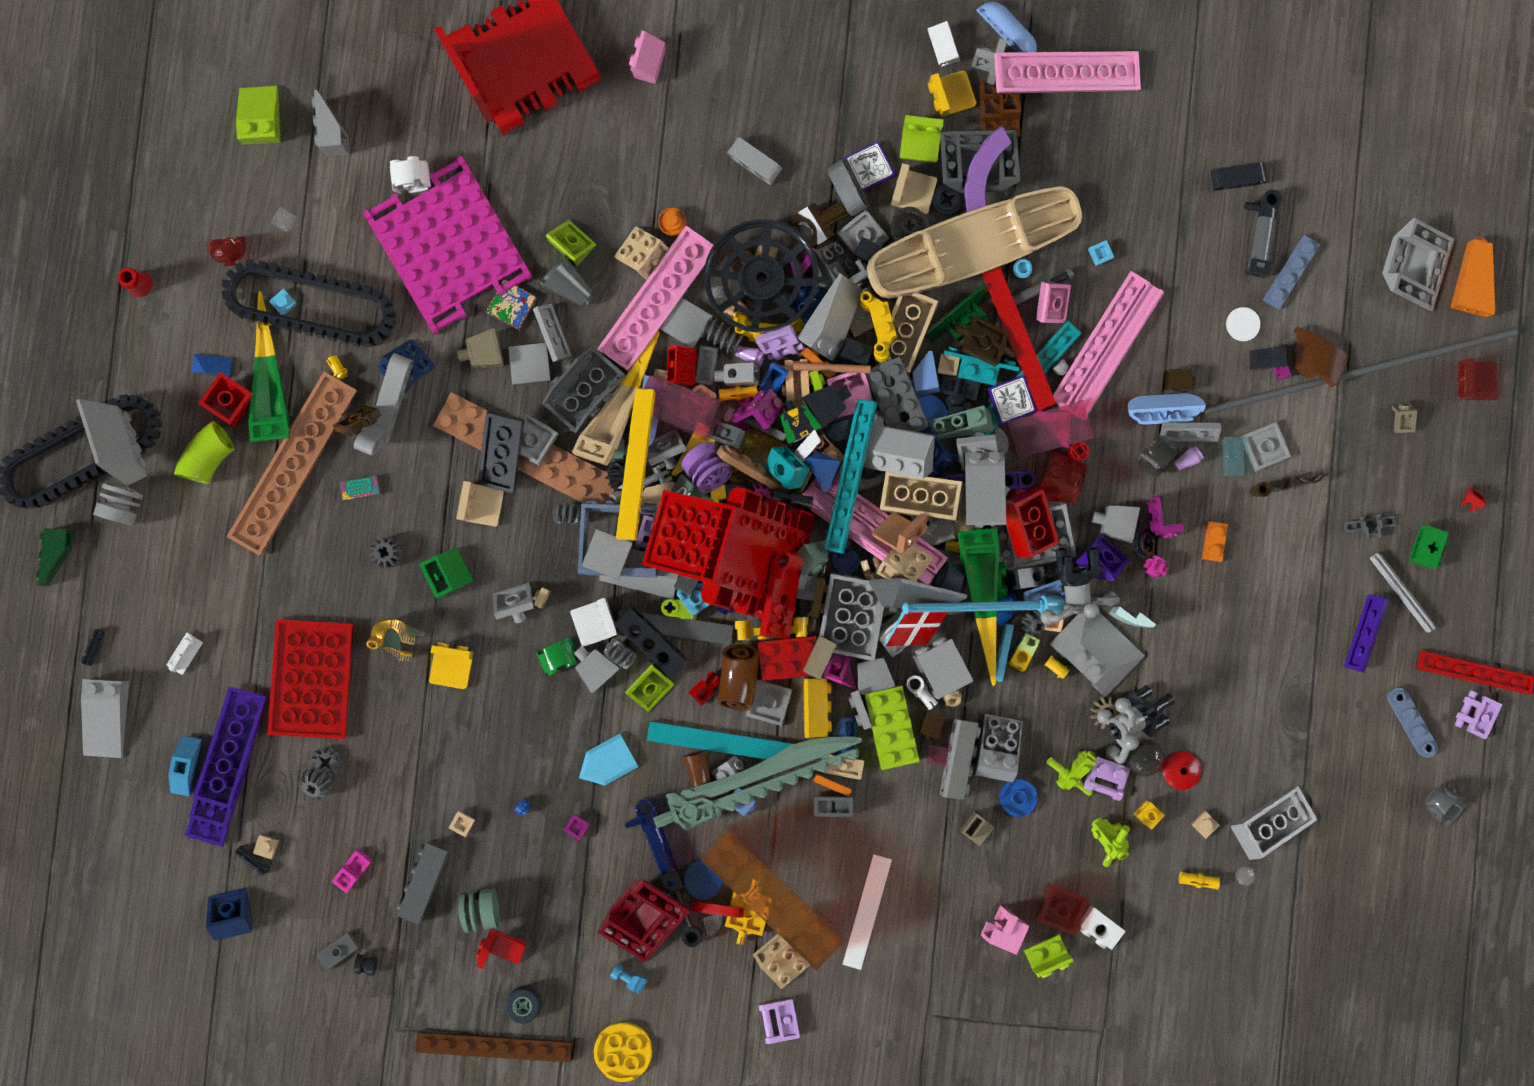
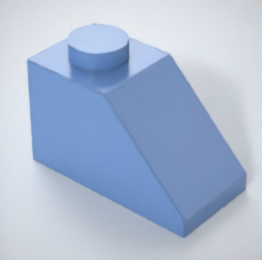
(925, 376)

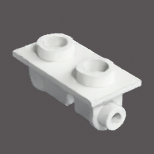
(184, 654)

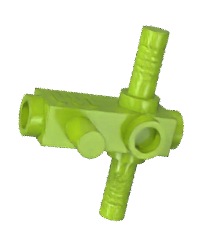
(1071, 775)
(1115, 844)

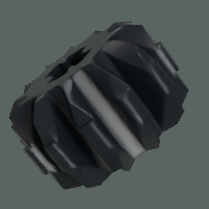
(616, 474)

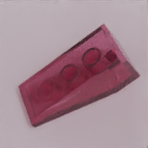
(683, 407)
(1051, 429)

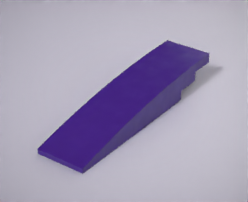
(225, 767)

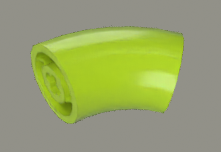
(204, 454)

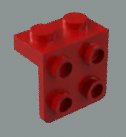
(500, 945)

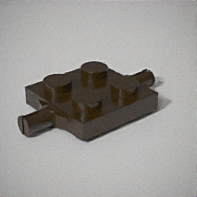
(985, 341)
(353, 422)
(818, 604)

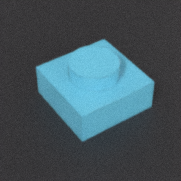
(1101, 253)
(283, 302)

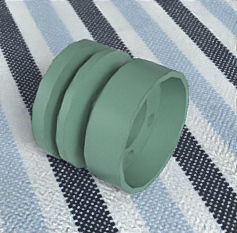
(474, 910)

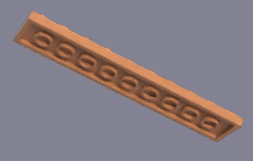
(292, 464)
(557, 469)

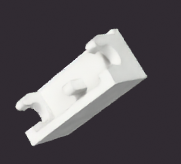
(943, 44)

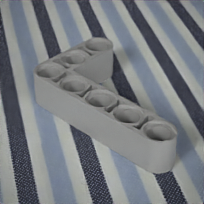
(388, 403)

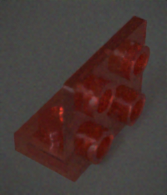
(1476, 380)

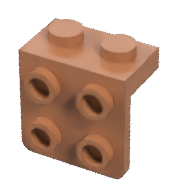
(900, 532)

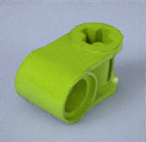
(680, 611)

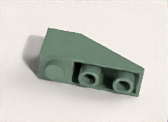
(963, 423)

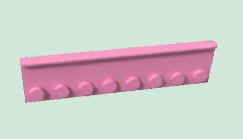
(1108, 342)
(864, 521)

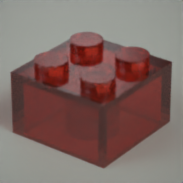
(1063, 477)
(1061, 908)

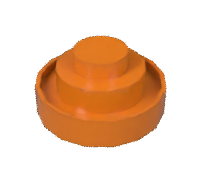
(672, 221)

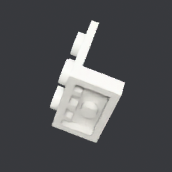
(594, 622)

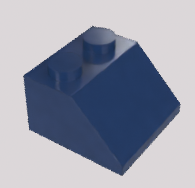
(229, 914)

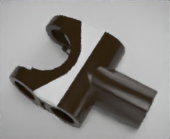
(819, 222)

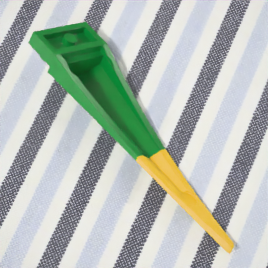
(268, 406)
(980, 564)

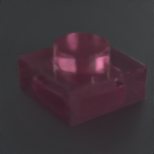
(937, 755)

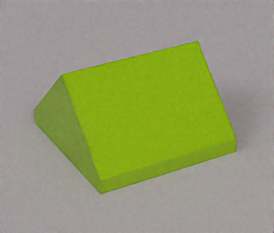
(571, 242)
(649, 688)

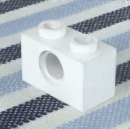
(1111, 933)

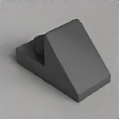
(726, 434)

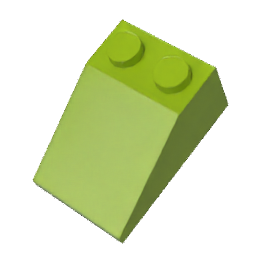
(258, 115)

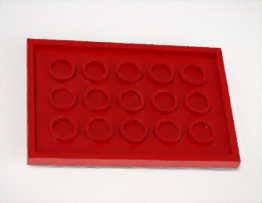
(310, 679)

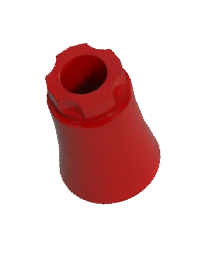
(136, 282)

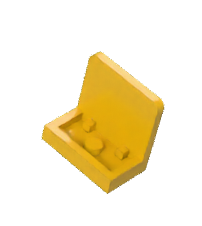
(951, 93)
(450, 665)

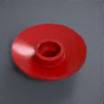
(1172, 769)

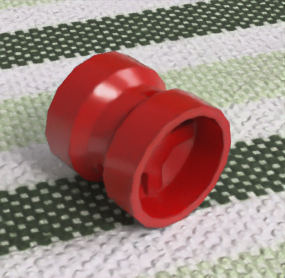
(1075, 452)

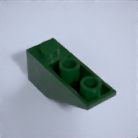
(54, 551)

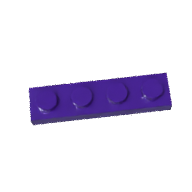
(1366, 633)

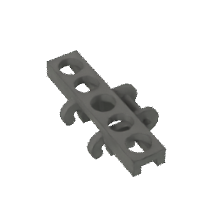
(1380, 524)

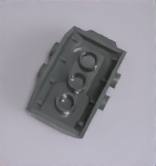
(581, 390)

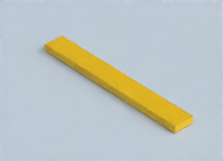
(635, 464)

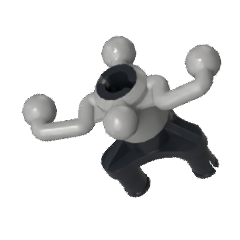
(1077, 587)
(1134, 717)

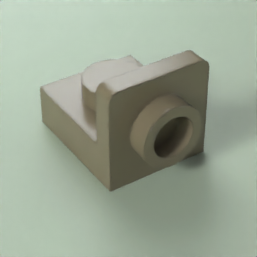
(1404, 418)

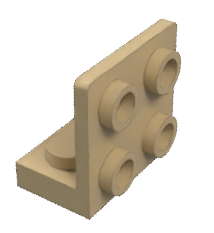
(913, 190)
(642, 252)
(480, 504)
(907, 565)
(780, 961)

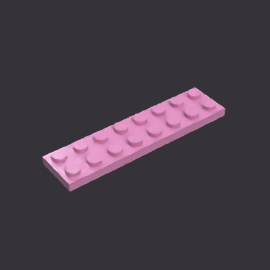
(1067, 72)
(656, 299)

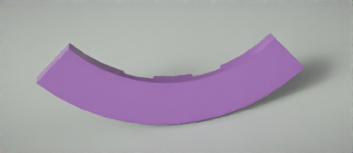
(980, 168)

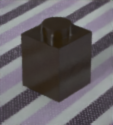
(1179, 380)
(931, 725)

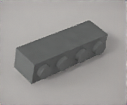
(423, 883)

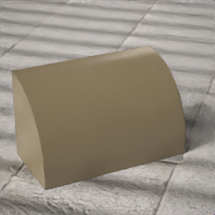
(819, 657)

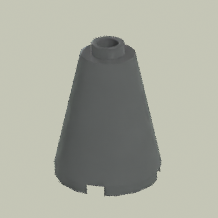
(567, 282)

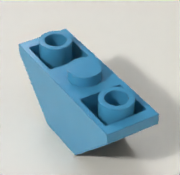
(184, 765)

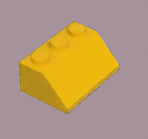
(816, 707)

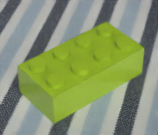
(891, 727)

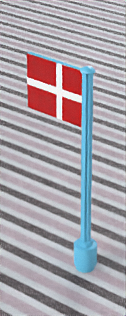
(921, 621)

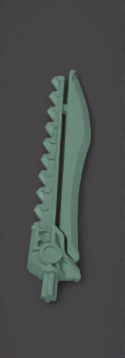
(701, 810)

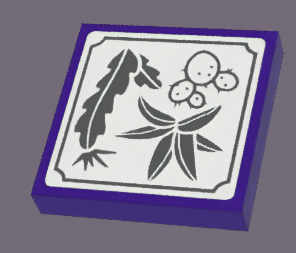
(870, 166)
(1011, 399)

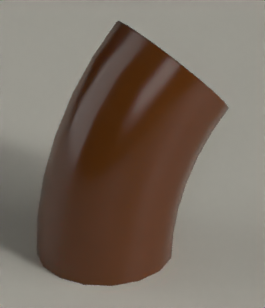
(738, 677)

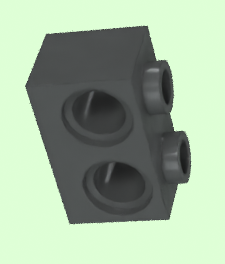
(833, 806)

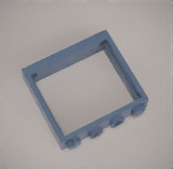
(610, 507)

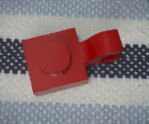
(704, 690)

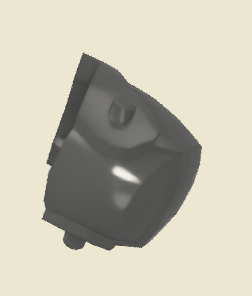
(1444, 804)

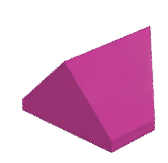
(840, 670)

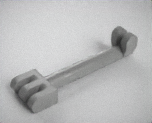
(750, 421)
(657, 476)

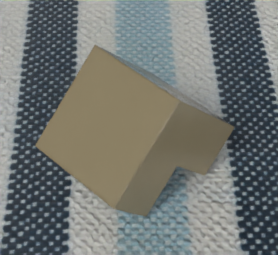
(976, 828)

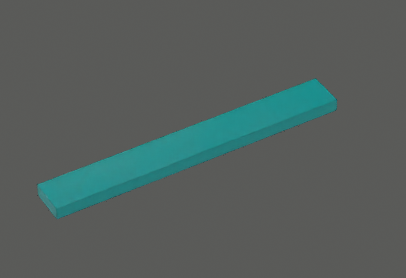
(1047, 356)
(850, 476)
(714, 741)

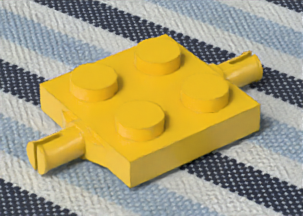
(750, 924)

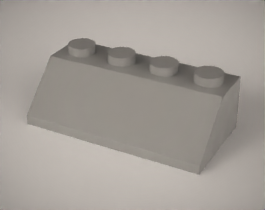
(900, 451)
(660, 586)
(959, 759)

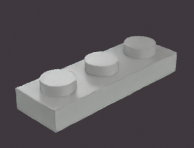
(552, 332)
(1191, 432)

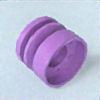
(706, 467)

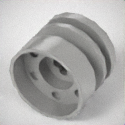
(118, 504)

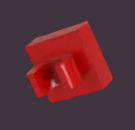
(1474, 497)

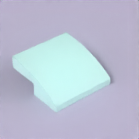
(1135, 619)

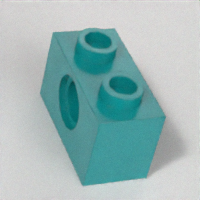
(786, 467)

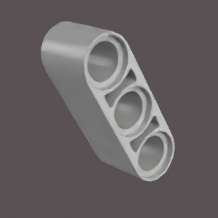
(754, 161)

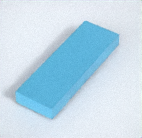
(1003, 651)

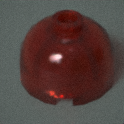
(227, 250)

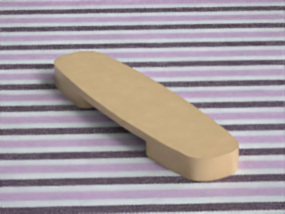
(974, 242)

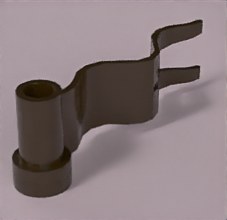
(1264, 489)

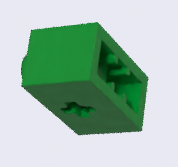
(1421, 553)

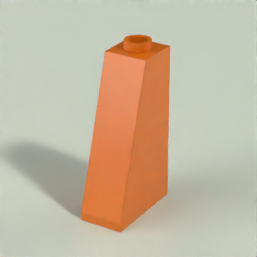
(1475, 281)

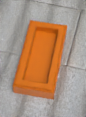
(832, 785)

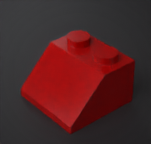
(226, 399)

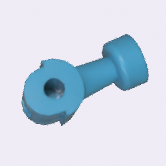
(635, 982)

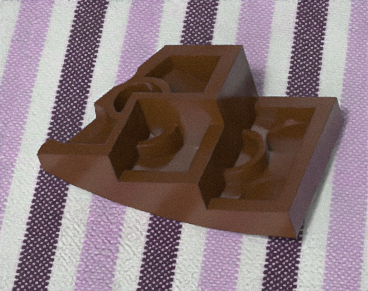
(999, 109)
(1318, 357)

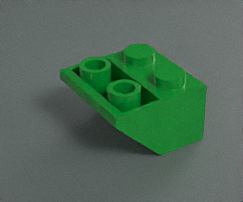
(446, 573)

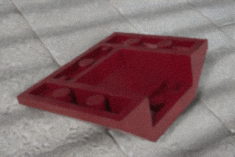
(642, 919)

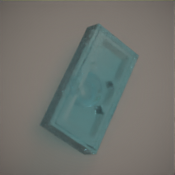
(1233, 456)

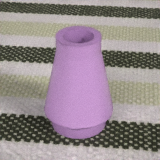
(750, 355)
(1189, 458)

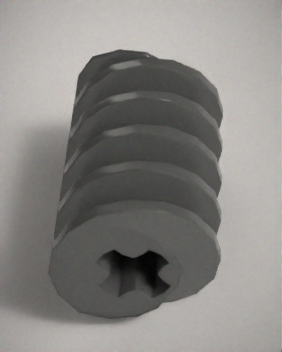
(721, 336)

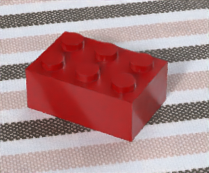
(1030, 523)
(785, 657)

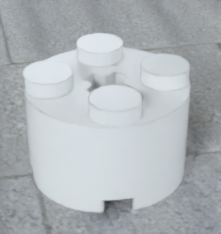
(410, 175)

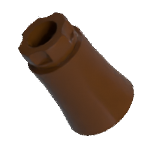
(697, 768)

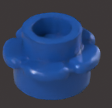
(522, 807)

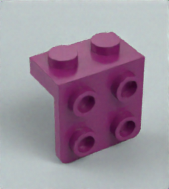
(763, 406)
(1156, 524)

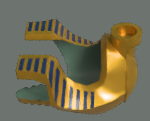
(388, 634)

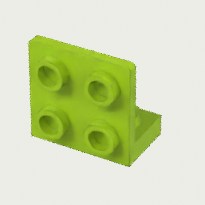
(921, 138)
(1048, 956)

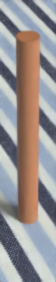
(831, 367)

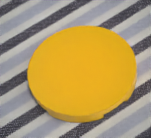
(623, 1051)

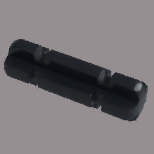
(92, 647)
(253, 861)

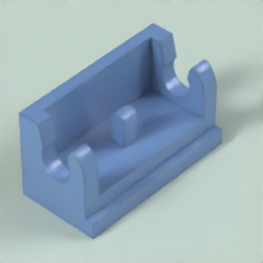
(1050, 589)

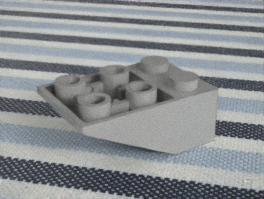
(330, 134)
(999, 748)

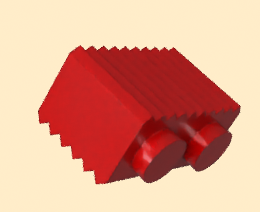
(681, 365)

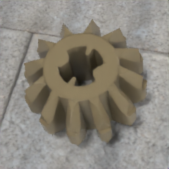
(1108, 704)

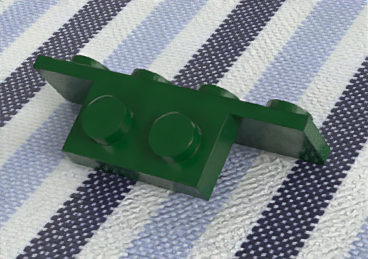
(961, 314)

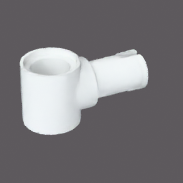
(921, 692)

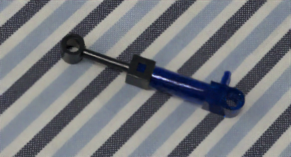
(669, 873)

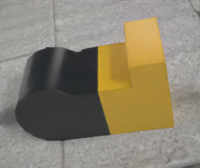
(723, 492)

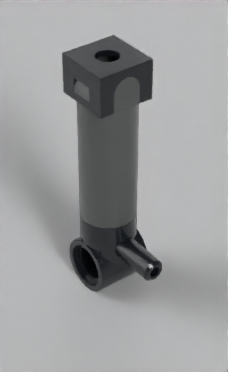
(1266, 222)

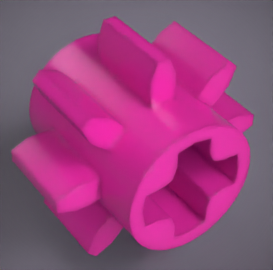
(1156, 567)

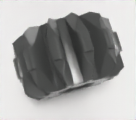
(567, 514)
(379, 556)
(620, 653)
(315, 783)

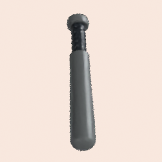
(1033, 291)

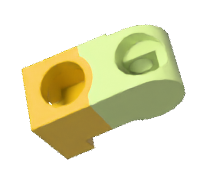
(1023, 652)

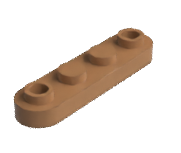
(745, 465)

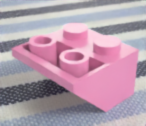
(647, 58)
(858, 387)

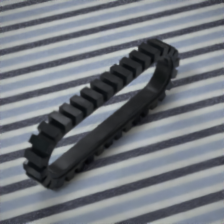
(308, 327)
(62, 434)

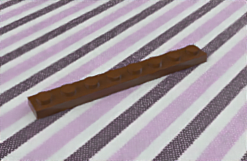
(493, 1046)

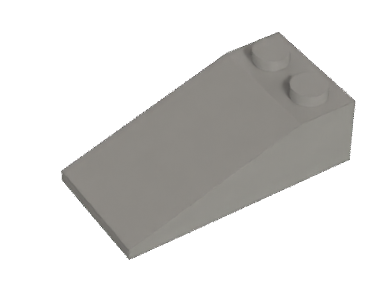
(832, 318)
(985, 488)
(104, 717)
(1273, 823)

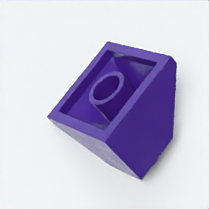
(1109, 556)

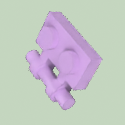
(780, 343)
(1483, 717)

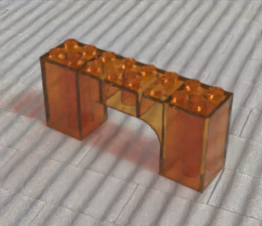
(771, 898)

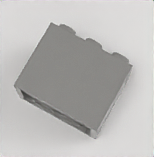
(942, 667)

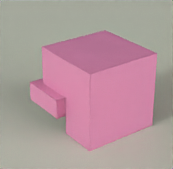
(1006, 931)

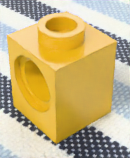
(1149, 814)

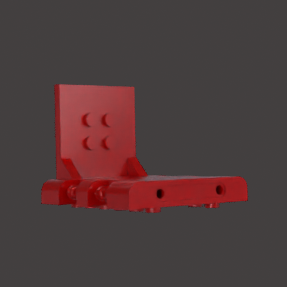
(519, 61)
(726, 544)

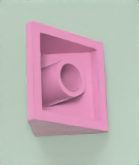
(1053, 302)

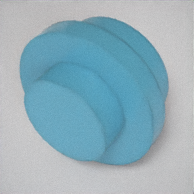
(1022, 268)

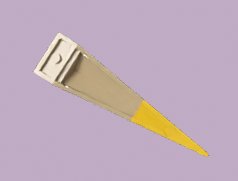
(606, 429)

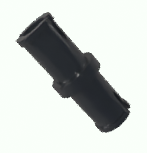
(793, 498)

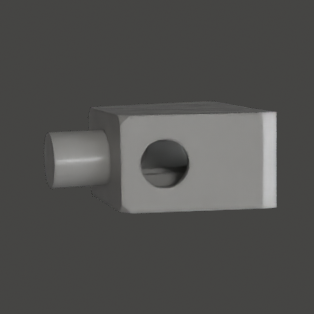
(747, 375)
(1118, 522)
(595, 668)
(873, 676)

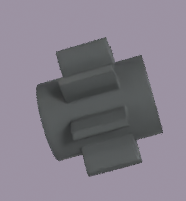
(1032, 623)

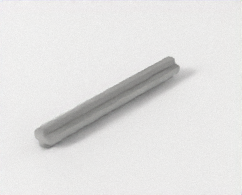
(1402, 592)

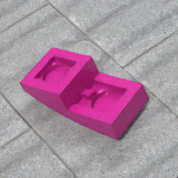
(352, 871)

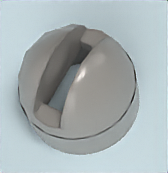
(1060, 367)

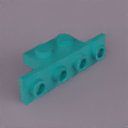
(978, 370)

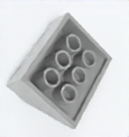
(112, 440)
(852, 616)

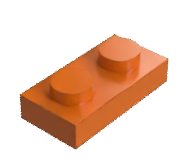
(812, 357)
(1214, 541)

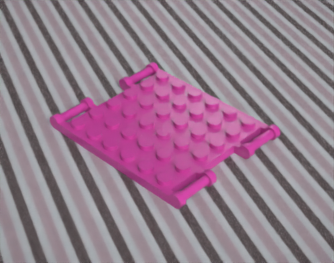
(447, 245)

